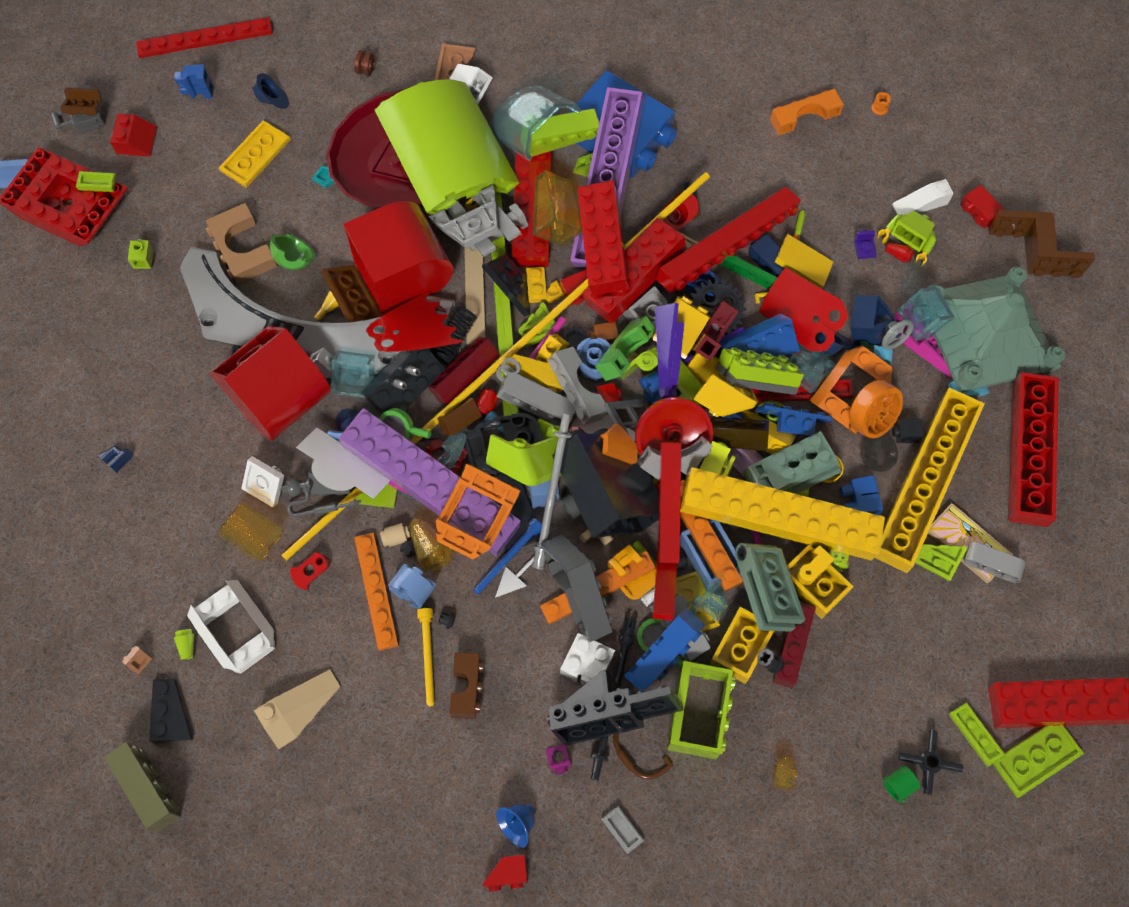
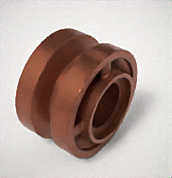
(364, 62)

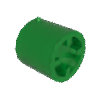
(901, 784)

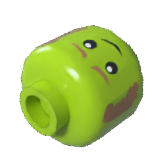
(841, 560)

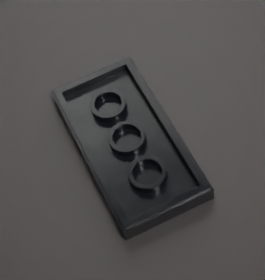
(521, 510)

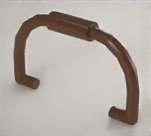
(631, 767)

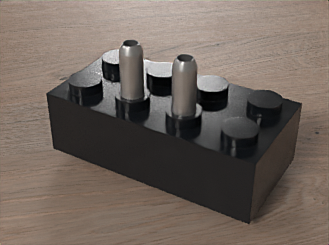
(403, 380)

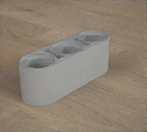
(995, 562)

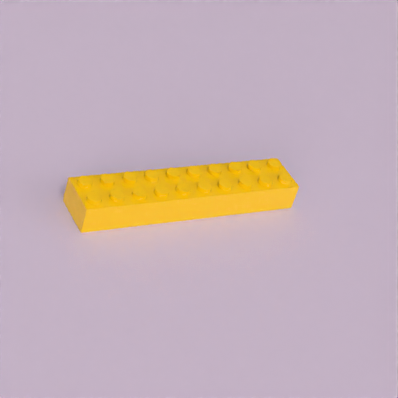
(928, 479)
(782, 514)

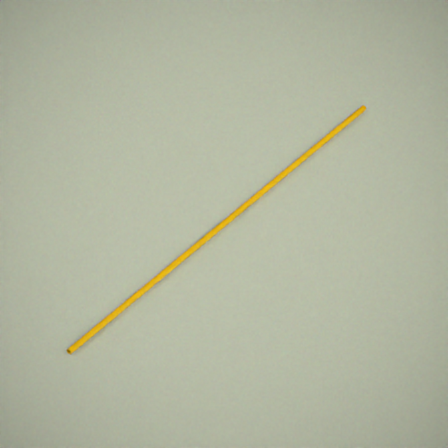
(493, 368)

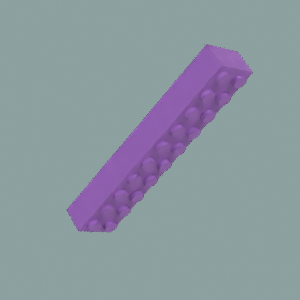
(613, 149)
(423, 477)

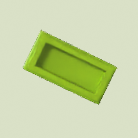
(96, 181)

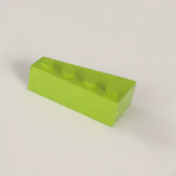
(564, 131)

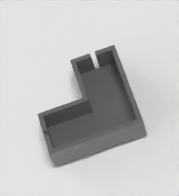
(576, 578)

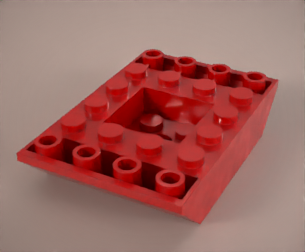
(44, 187)

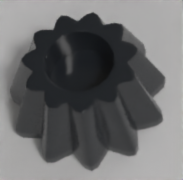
(574, 336)

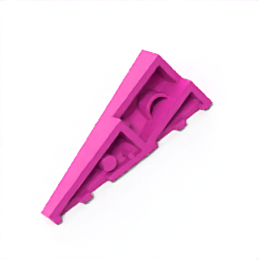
(926, 349)

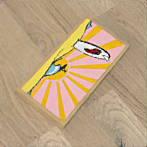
(958, 529)

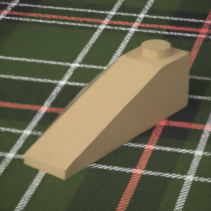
(293, 710)

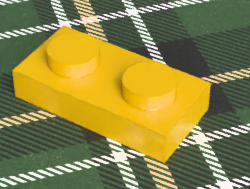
(536, 284)

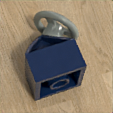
(875, 323)

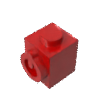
(609, 393)

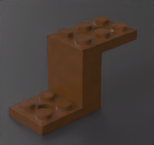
(1040, 243)

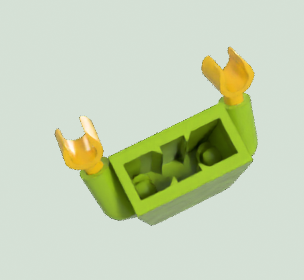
(914, 231)

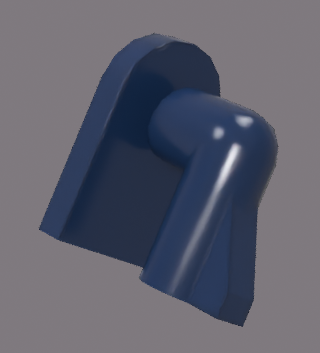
(119, 461)

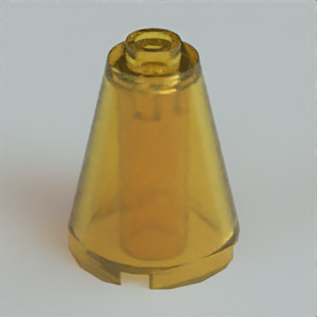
(427, 549)

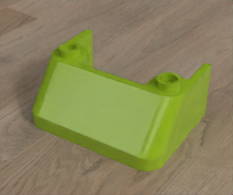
(687, 382)
(523, 461)

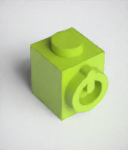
(140, 254)

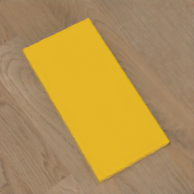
(254, 153)

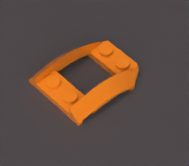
(867, 362)
(488, 486)

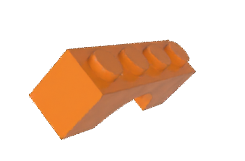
(825, 105)

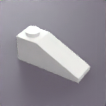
(925, 199)

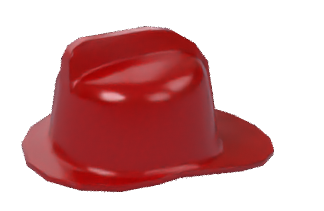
(683, 213)

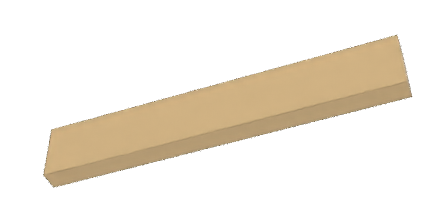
(474, 293)

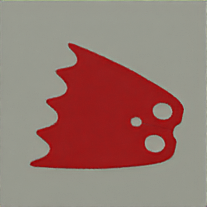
(417, 325)

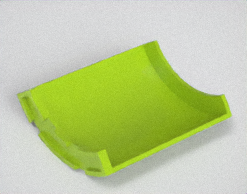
(444, 143)

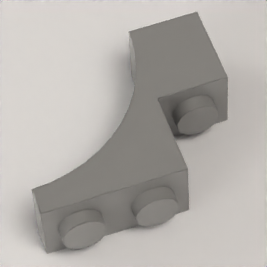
(690, 457)

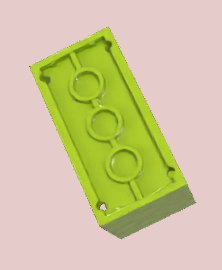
(705, 672)

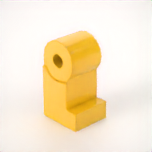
(552, 344)
(811, 571)

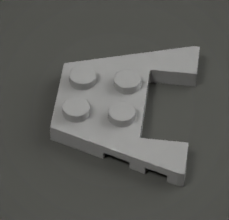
(473, 225)

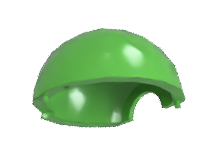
(291, 252)

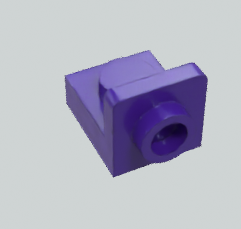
(865, 244)

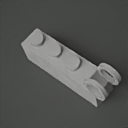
(532, 396)

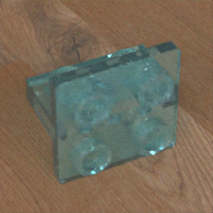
(710, 602)

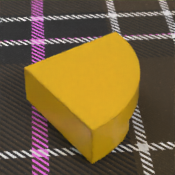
(554, 292)

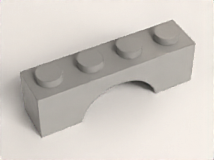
(586, 404)

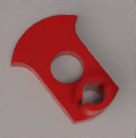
(299, 576)

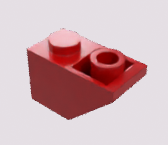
(507, 872)

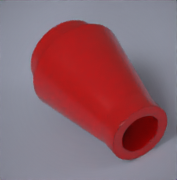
(900, 252)

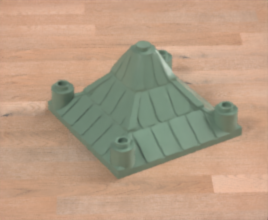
(993, 333)

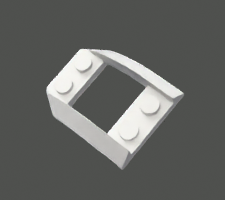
(216, 606)

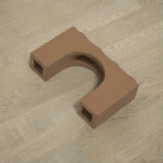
(241, 265)

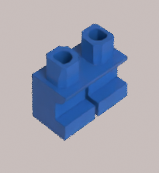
(194, 81)
(863, 495)

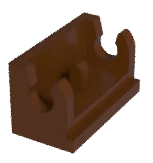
(459, 417)

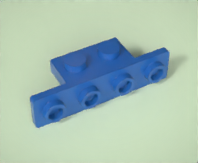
(795, 422)

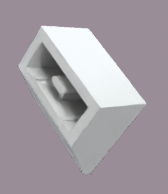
(475, 79)

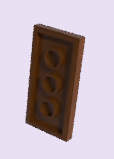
(351, 293)

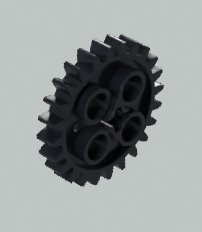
(720, 292)

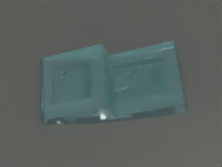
(453, 447)

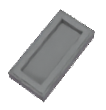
(622, 829)

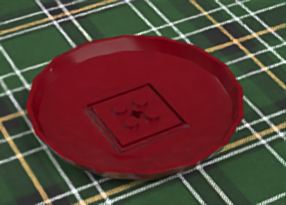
(365, 161)

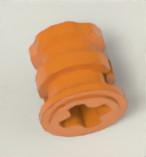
(881, 103)

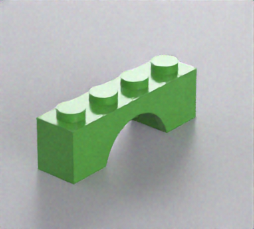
(615, 360)

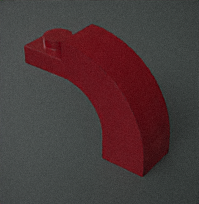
(709, 339)

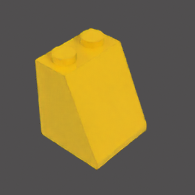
(694, 322)

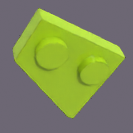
(532, 321)
(941, 559)

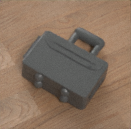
(80, 121)

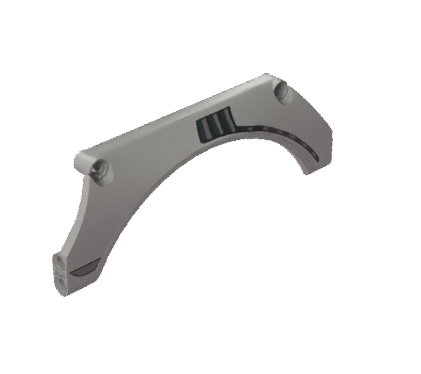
(235, 319)

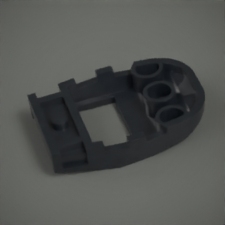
(514, 426)

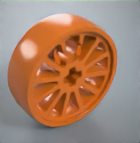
(876, 409)

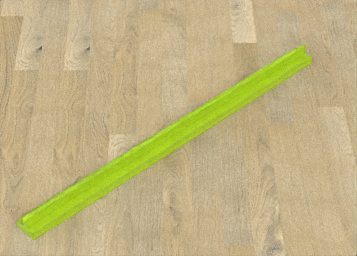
(503, 314)

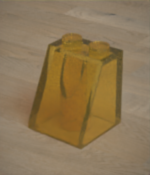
(249, 532)

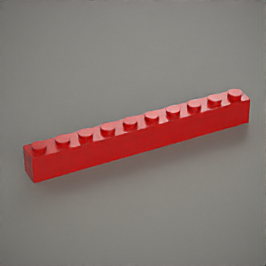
(728, 240)

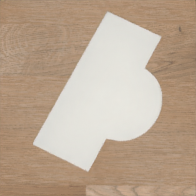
(338, 467)

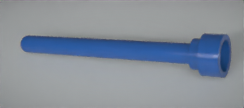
(533, 529)

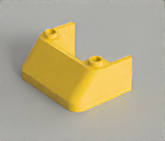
(717, 393)

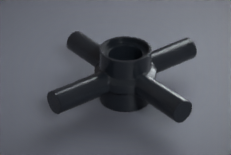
(922, 761)

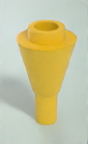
(328, 305)

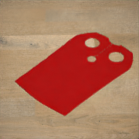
(801, 302)

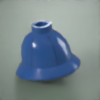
(516, 823)

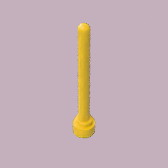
(425, 616)

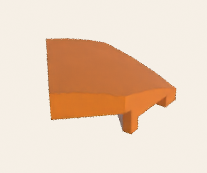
(619, 444)

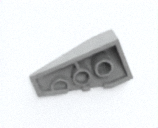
(646, 307)

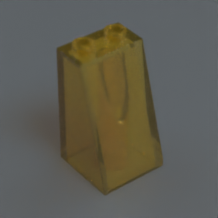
(556, 209)

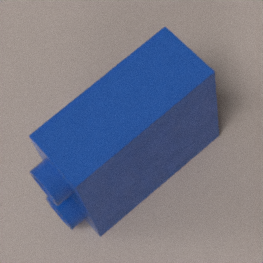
(655, 124)

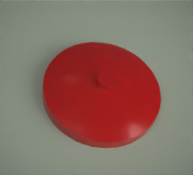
(672, 422)

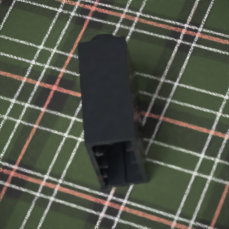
(607, 491)

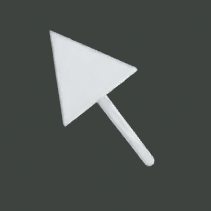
(510, 581)

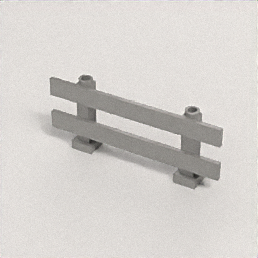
(506, 223)

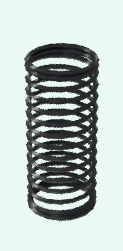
(446, 358)

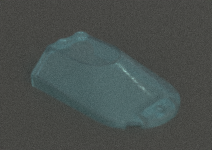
(523, 114)

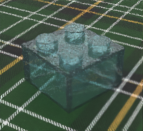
(927, 312)
(351, 373)

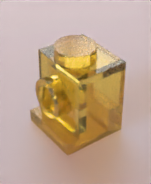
(784, 774)

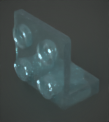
(813, 367)

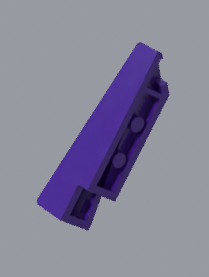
(669, 347)

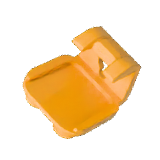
(638, 587)

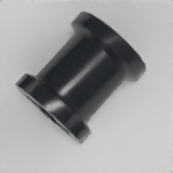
(771, 661)

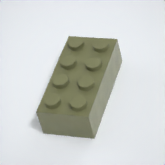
(143, 787)

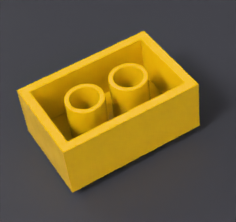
(825, 590)
(741, 646)

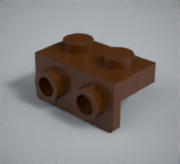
(82, 101)

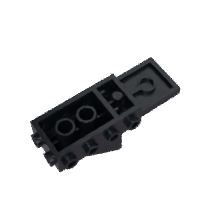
(606, 710)

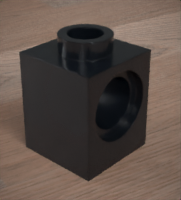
(908, 431)

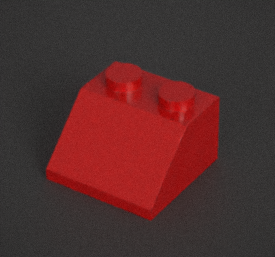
(133, 135)

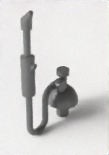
(295, 487)

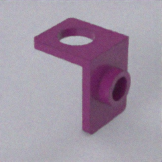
(561, 767)

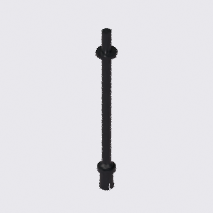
(626, 639)

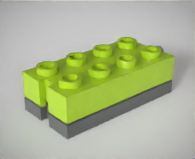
(759, 371)

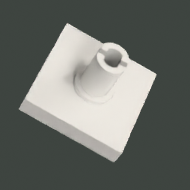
(263, 481)

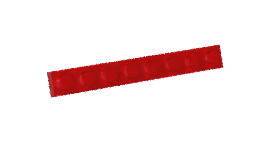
(204, 37)

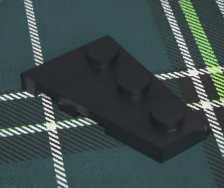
(167, 714)

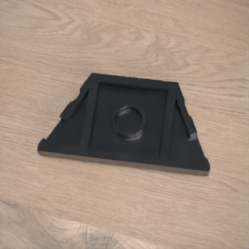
(510, 281)

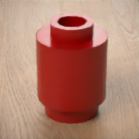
(487, 401)

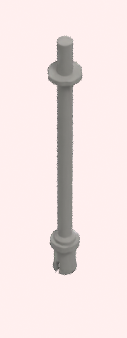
(539, 558)

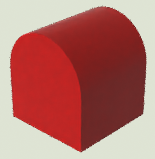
(397, 254)
(272, 381)

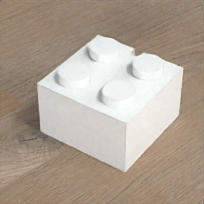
(586, 659)

